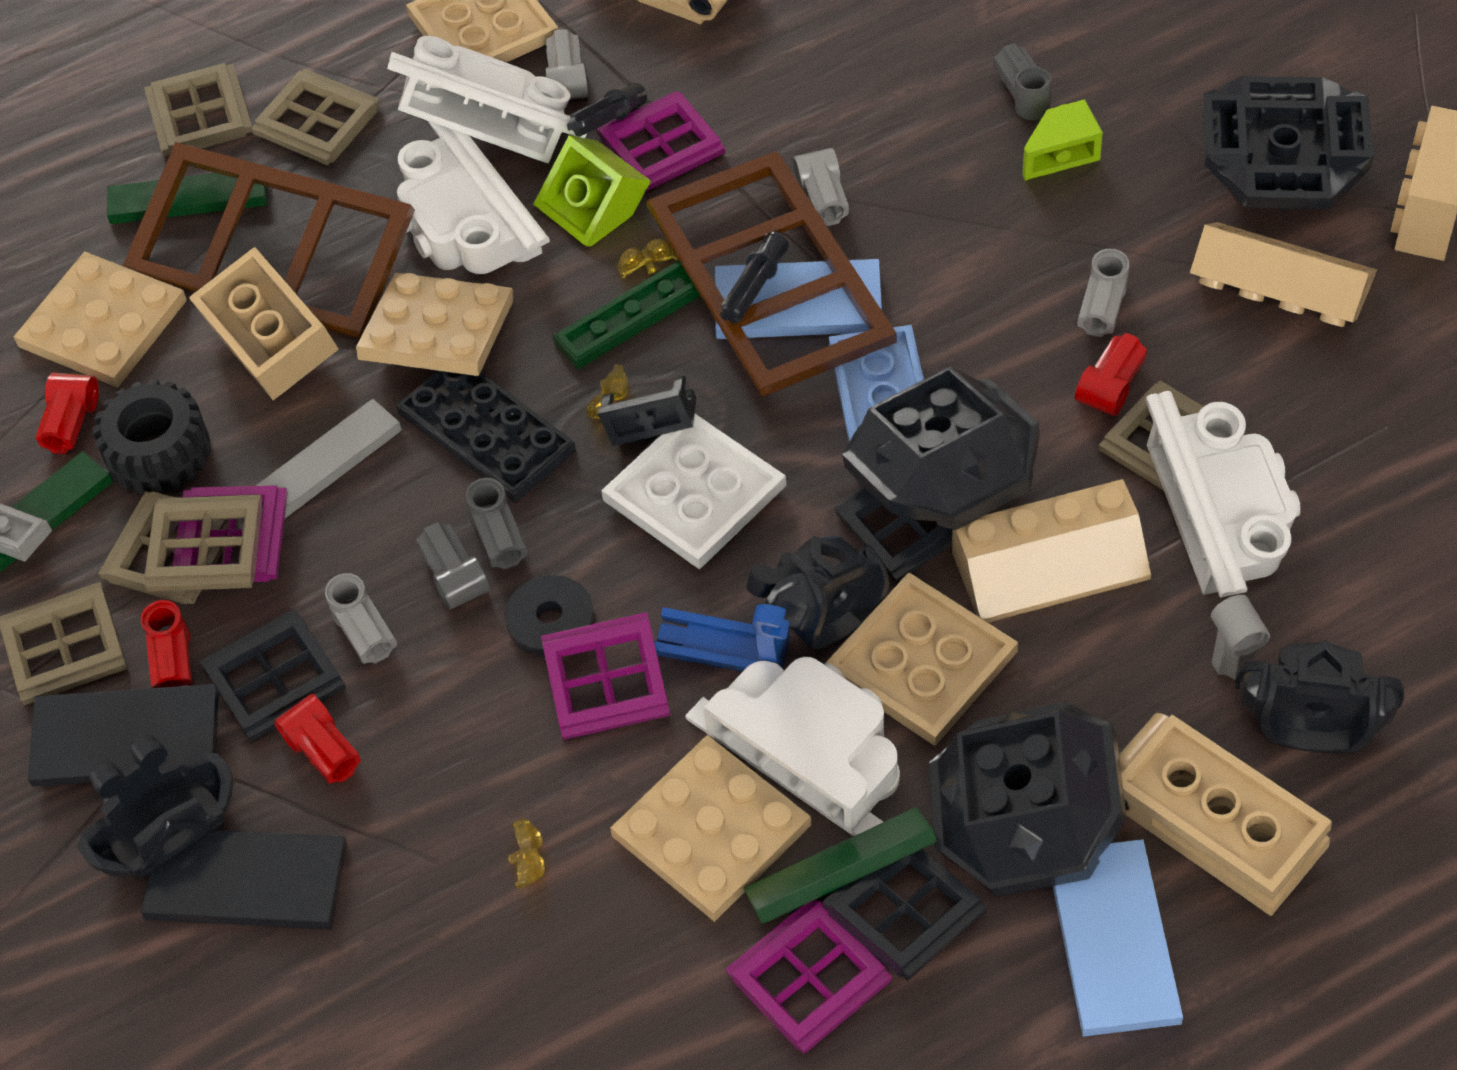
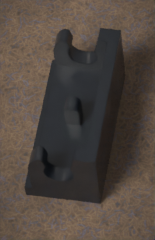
(648, 414)

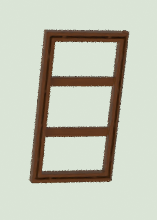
(248, 174)
(803, 213)

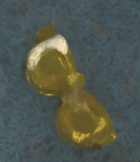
(633, 258)
(614, 383)
(530, 863)

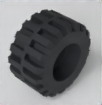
(147, 412)

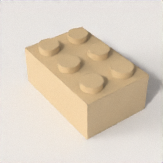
(1432, 193)
(264, 323)

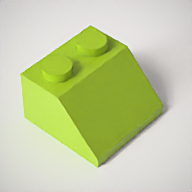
(590, 190)

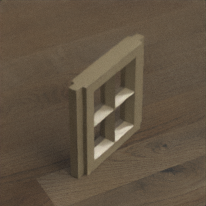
(231, 100)
(298, 140)
(1127, 453)
(131, 539)
(203, 576)
(72, 673)

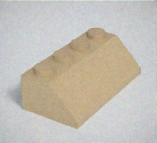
(1282, 272)
(1051, 551)

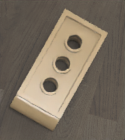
(1215, 782)

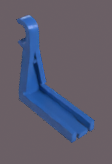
(725, 641)

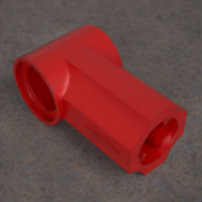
(1109, 382)
(67, 402)
(169, 648)
(313, 732)

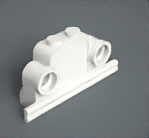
(483, 97)
(464, 206)
(1222, 492)
(808, 736)

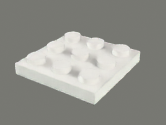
(694, 490)

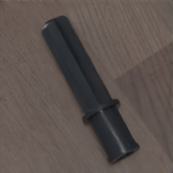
(615, 105)
(759, 268)

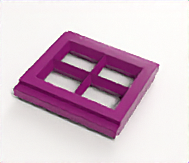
(645, 118)
(271, 529)
(613, 713)
(837, 1005)

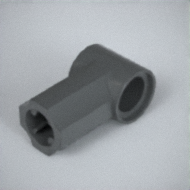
(1025, 81)
(495, 523)
(453, 571)

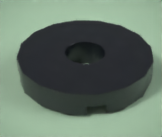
(543, 595)

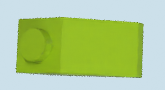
(1062, 140)

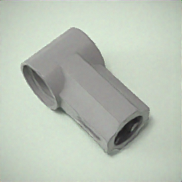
(566, 64)
(820, 179)
(1104, 292)
(359, 619)
(1238, 634)

